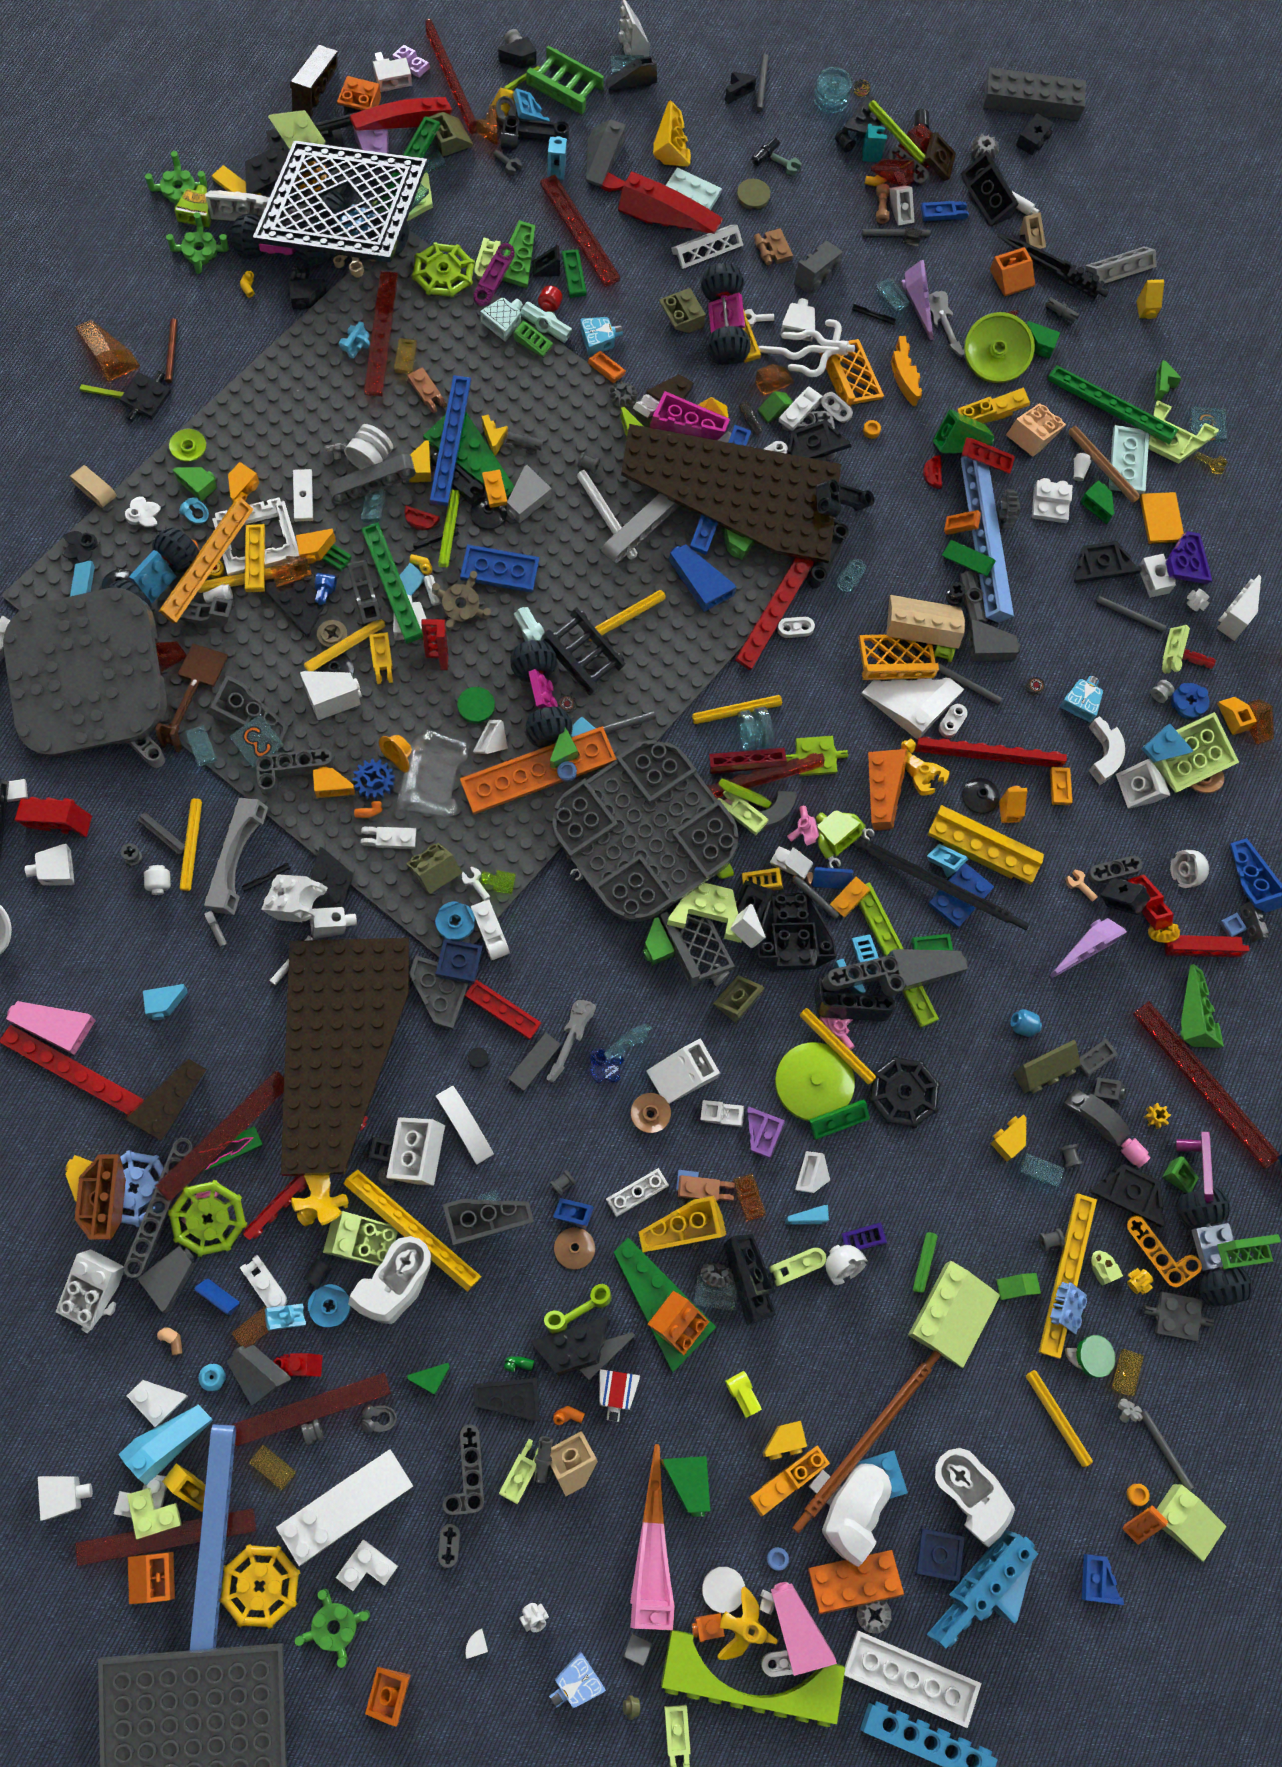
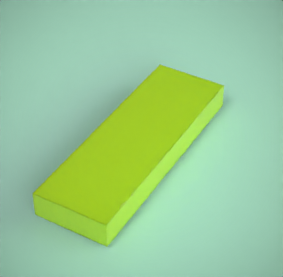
(745, 793)

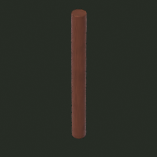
(171, 350)

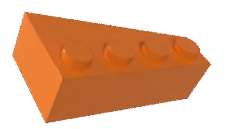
(885, 778)

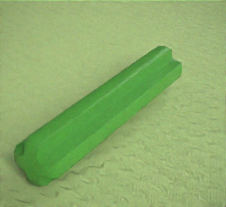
(925, 1262)

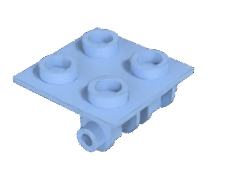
(1072, 1309)

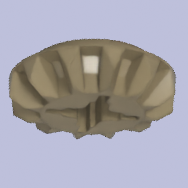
(331, 626)

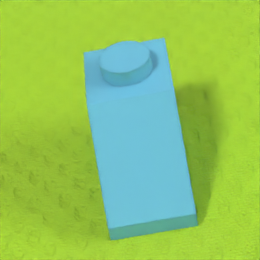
(163, 1000)

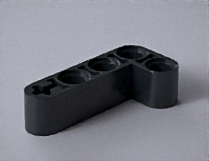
(852, 1006)

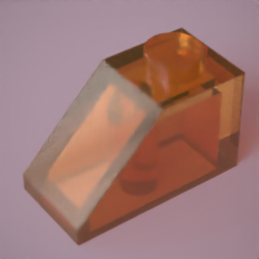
(772, 378)
(1263, 729)

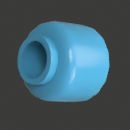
(1026, 1023)

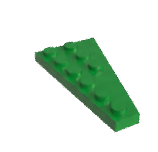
(473, 453)
(651, 1290)

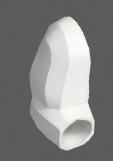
(394, 1282)
(976, 1494)
(856, 1512)

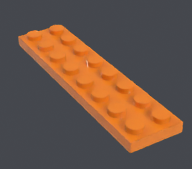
(533, 772)

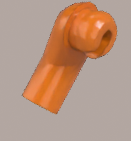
(368, 812)
(567, 1413)

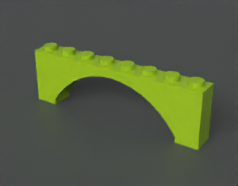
(812, 1699)

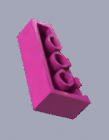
(687, 418)

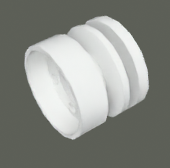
(368, 447)

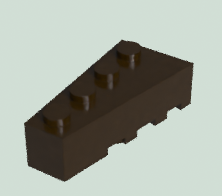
(313, 78)
(164, 1103)

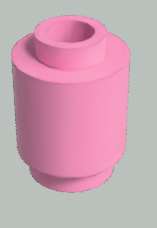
(1134, 1152)

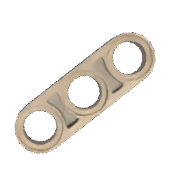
(93, 486)

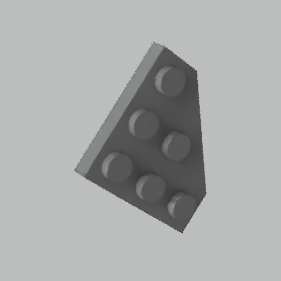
(440, 996)

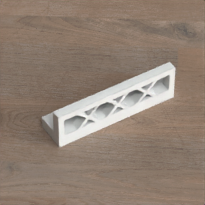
(706, 239)

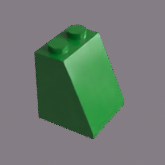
(955, 429)
(689, 1482)

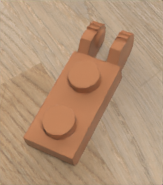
(426, 389)
(703, 1187)

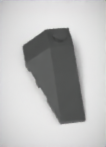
(603, 149)
(238, 706)
(479, 1219)

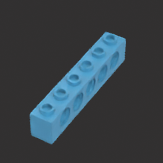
(873, 1725)

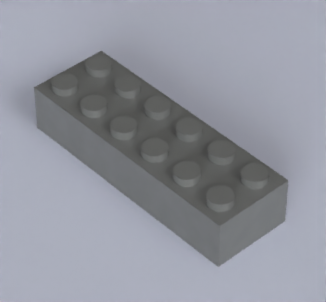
(1034, 93)

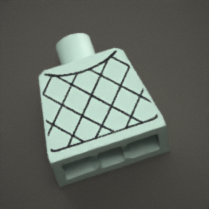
(502, 317)

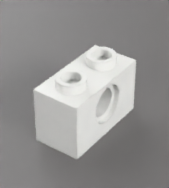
(1156, 584)

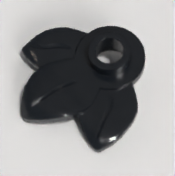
(77, 545)

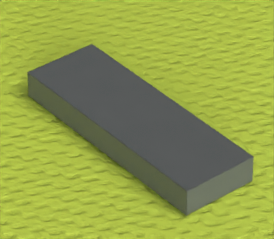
(534, 1062)

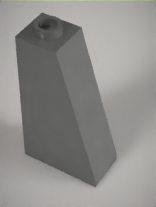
(928, 966)

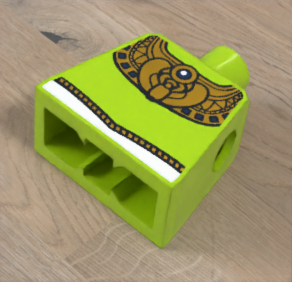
(192, 202)

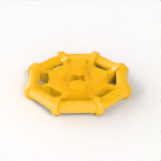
(246, 1583)

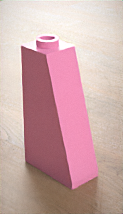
(57, 1026)
(801, 1635)

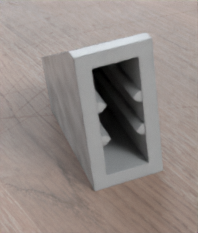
(527, 495)

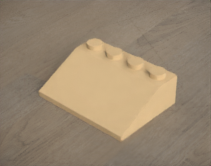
(925, 621)

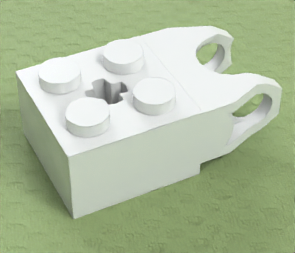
(292, 898)

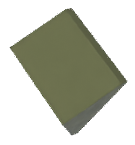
(738, 998)

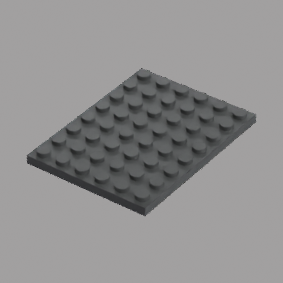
(194, 1708)

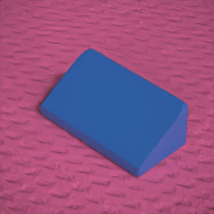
(831, 877)
(217, 1296)

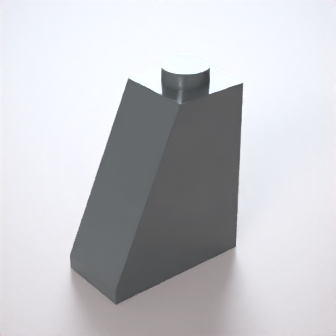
(991, 643)
(168, 1277)
(256, 1373)

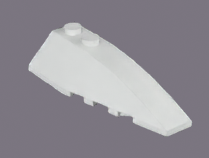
(231, 205)

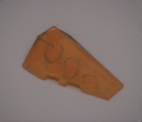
(108, 352)

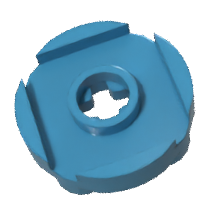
(459, 911)
(324, 1295)

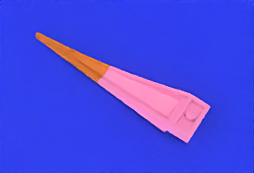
(651, 1588)

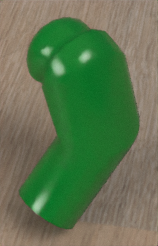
(517, 1361)

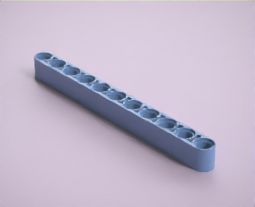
(213, 1537)

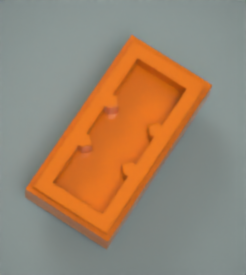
(606, 366)
(962, 522)
(1145, 1524)

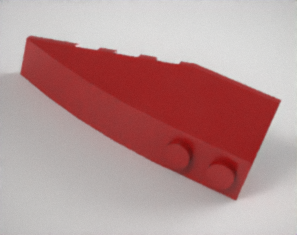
(399, 114)
(661, 204)

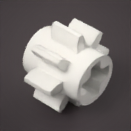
(1198, 600)
(534, 1617)

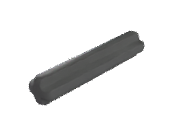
(161, 833)

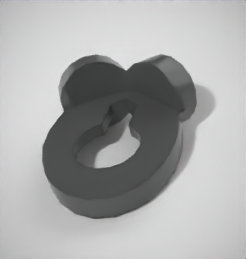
(501, 116)
(370, 1426)

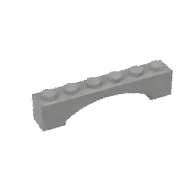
(246, 818)

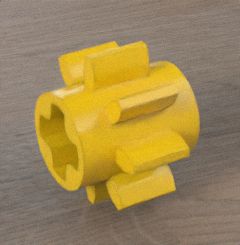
(1151, 1116)
(1140, 1281)

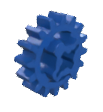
(377, 786)

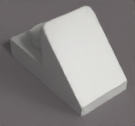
(791, 862)

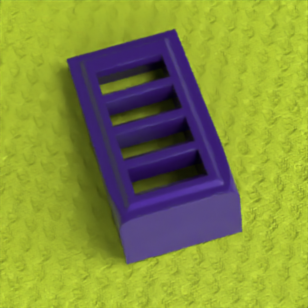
(879, 1227)

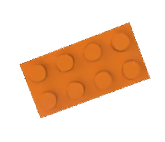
(846, 1586)

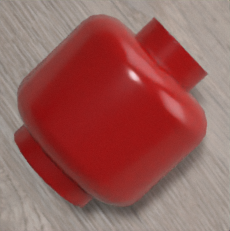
(550, 298)

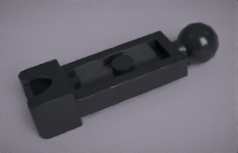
(462, 482)

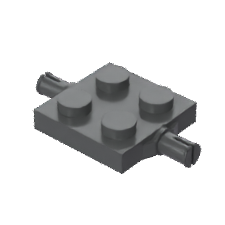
(1178, 1316)

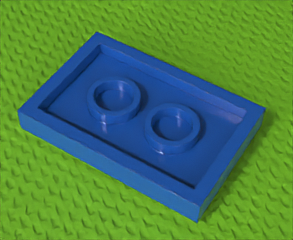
(954, 909)

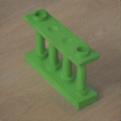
(564, 93)

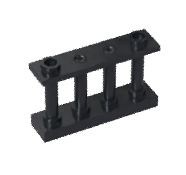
(575, 667)

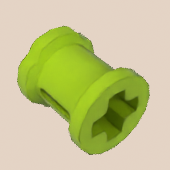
(944, 652)

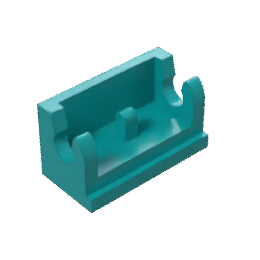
(873, 144)

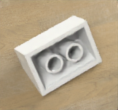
(416, 1151)

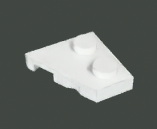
(155, 1401)

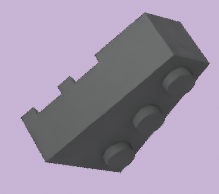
(818, 267)

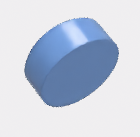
(567, 771)
(777, 1558)

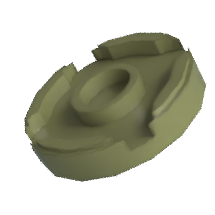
(753, 194)

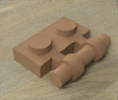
(777, 244)

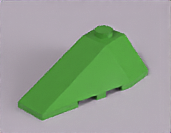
(1197, 1017)

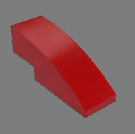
(1155, 910)

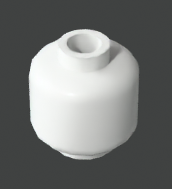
(157, 879)

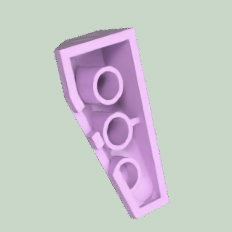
(917, 290)
(1095, 940)

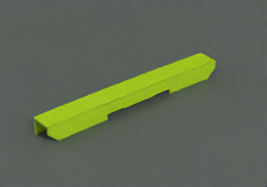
(512, 85)
(89, 389)

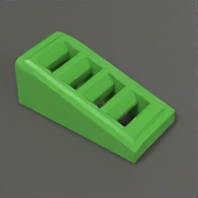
(528, 330)

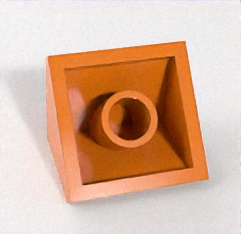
(387, 1695)

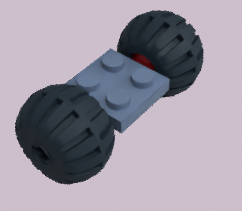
(1224, 1285)

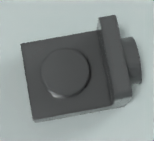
(1110, 1090)

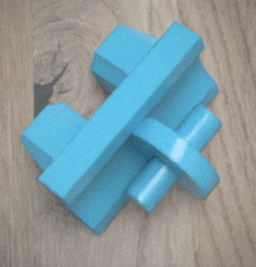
(357, 339)
(284, 1317)

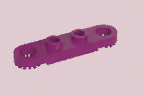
(494, 274)

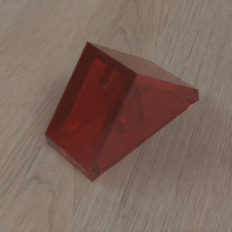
(169, 654)

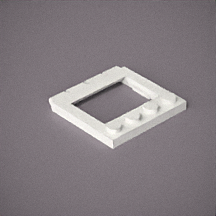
(272, 556)

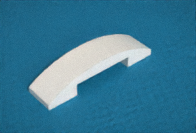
(465, 1125)

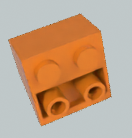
(359, 94)
(1013, 271)
(678, 1322)
(151, 1578)

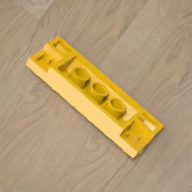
(985, 845)

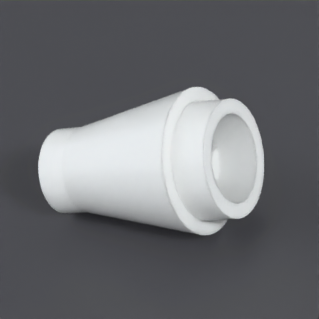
(1081, 465)
(222, 591)

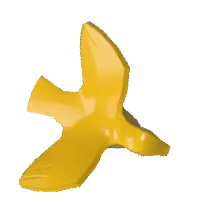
(319, 1202)
(746, 1629)

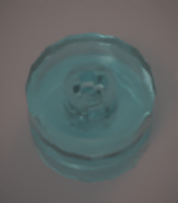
(833, 89)
(755, 729)

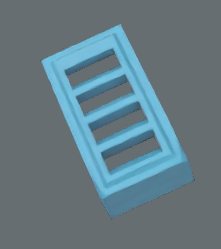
(859, 956)
(813, 1216)

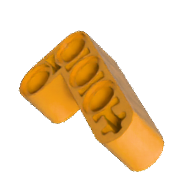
(1158, 1249)

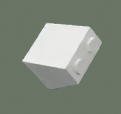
(331, 692)

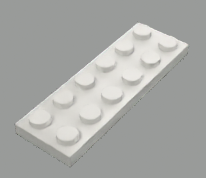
(912, 1679)

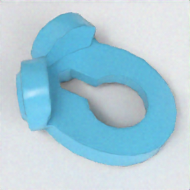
(185, 510)

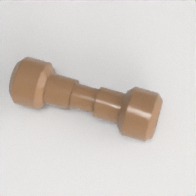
(882, 214)

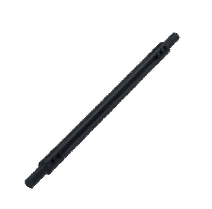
(938, 882)

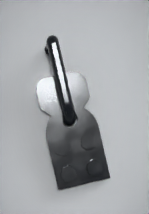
(328, 129)

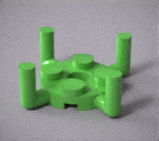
(174, 178)
(196, 239)
(321, 1634)

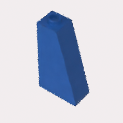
(701, 578)

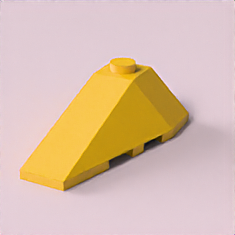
(670, 138)
(689, 1224)

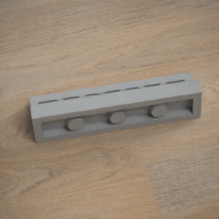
(1124, 264)

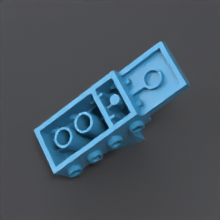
(998, 1589)

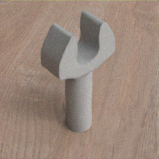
(215, 928)

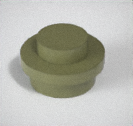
(631, 1707)

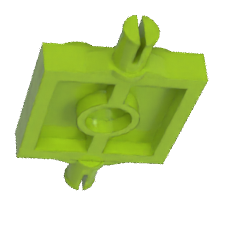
(818, 745)

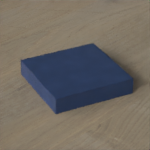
(459, 961)
(940, 1555)

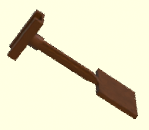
(199, 666)

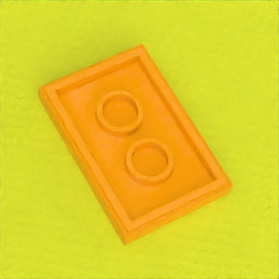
(1161, 517)

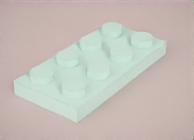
(1130, 456)

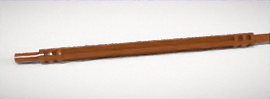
(866, 1441)

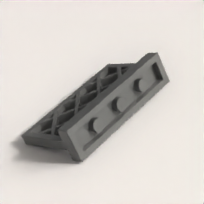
(683, 954)

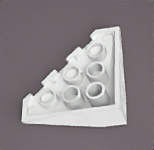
(913, 702)

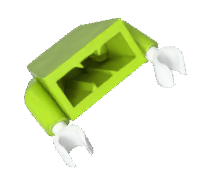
(838, 832)

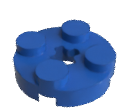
(1195, 692)

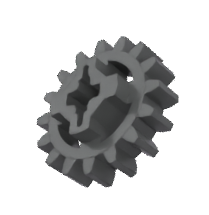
(1008, 509)

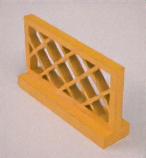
(839, 376)
(896, 671)

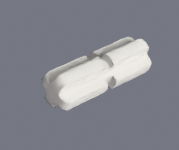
(429, 581)

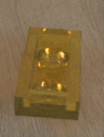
(405, 356)
(1127, 1372)
(272, 1467)

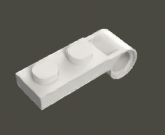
(800, 408)
(490, 930)

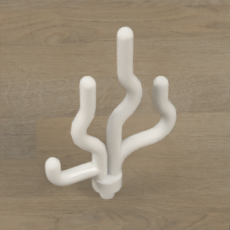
(828, 348)

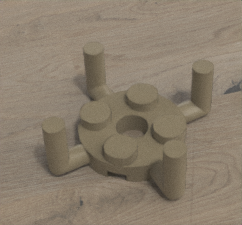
(464, 592)

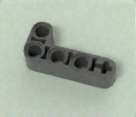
(294, 768)
(861, 975)
(467, 1469)

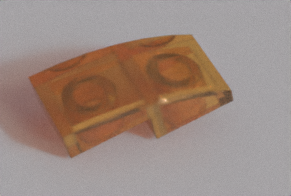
(749, 1197)

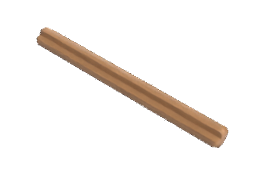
(1104, 464)

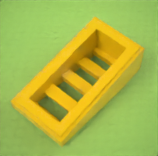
(768, 872)

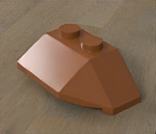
(101, 1197)

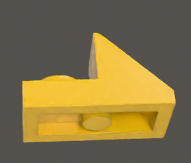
(494, 436)

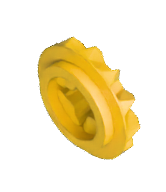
(1167, 935)

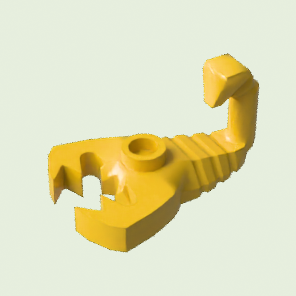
(923, 771)

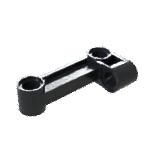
(515, 128)
(833, 494)
(823, 569)

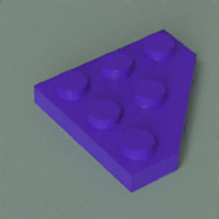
(1189, 560)

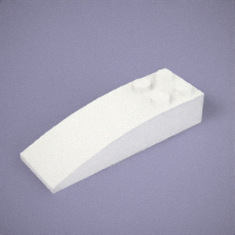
(344, 1507)

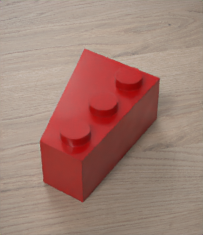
(53, 814)

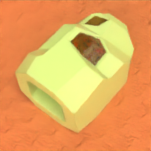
(1105, 1267)

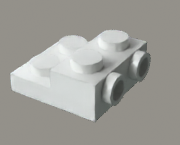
(1051, 500)

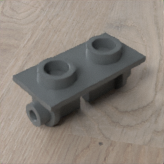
(1255, 928)

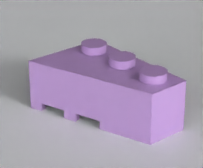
(373, 141)

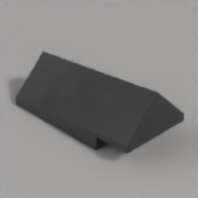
(990, 189)
(750, 1278)

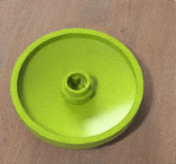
(999, 347)
(813, 1081)

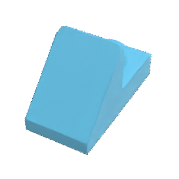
(947, 859)

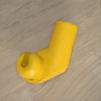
(874, 181)
(246, 282)
(423, 563)

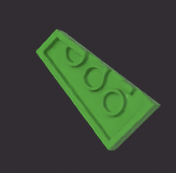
(522, 242)

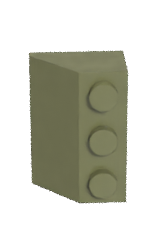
(1048, 1068)

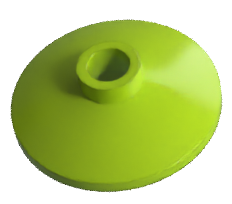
(187, 438)

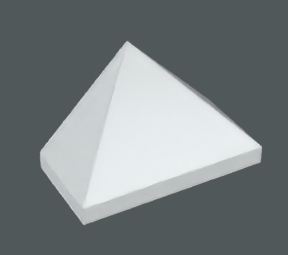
(492, 738)
(813, 1173)

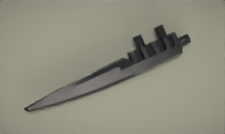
(1062, 269)

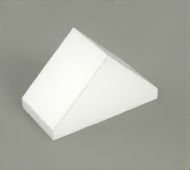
(748, 927)

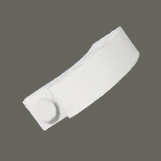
(1113, 750)

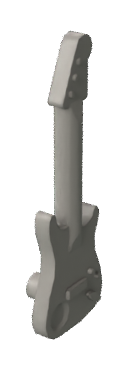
(940, 311)
(580, 1015)

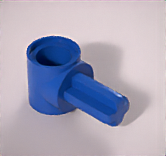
(325, 585)

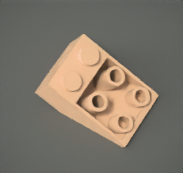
(1035, 429)

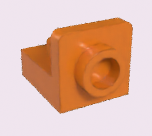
(707, 1627)

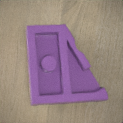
(764, 1132)

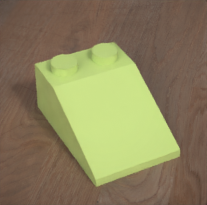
(1190, 1521)

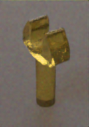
(1213, 462)

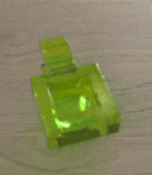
(502, 881)

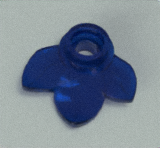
(605, 1068)

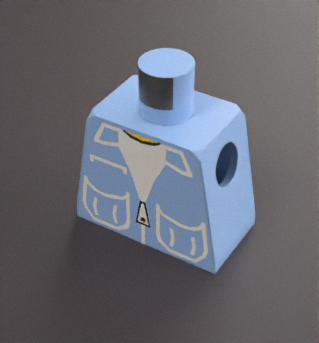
(577, 1683)

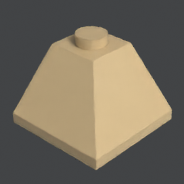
(573, 1463)

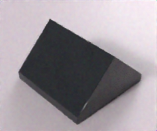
(755, 895)

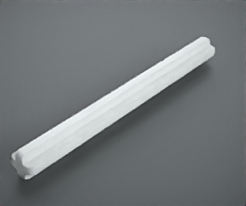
(602, 507)

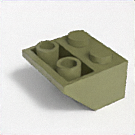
(451, 134)
(684, 311)
(434, 867)

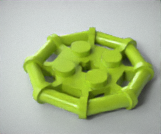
(439, 277)
(208, 1230)

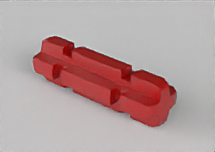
(1199, 659)

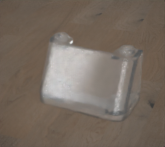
(432, 774)

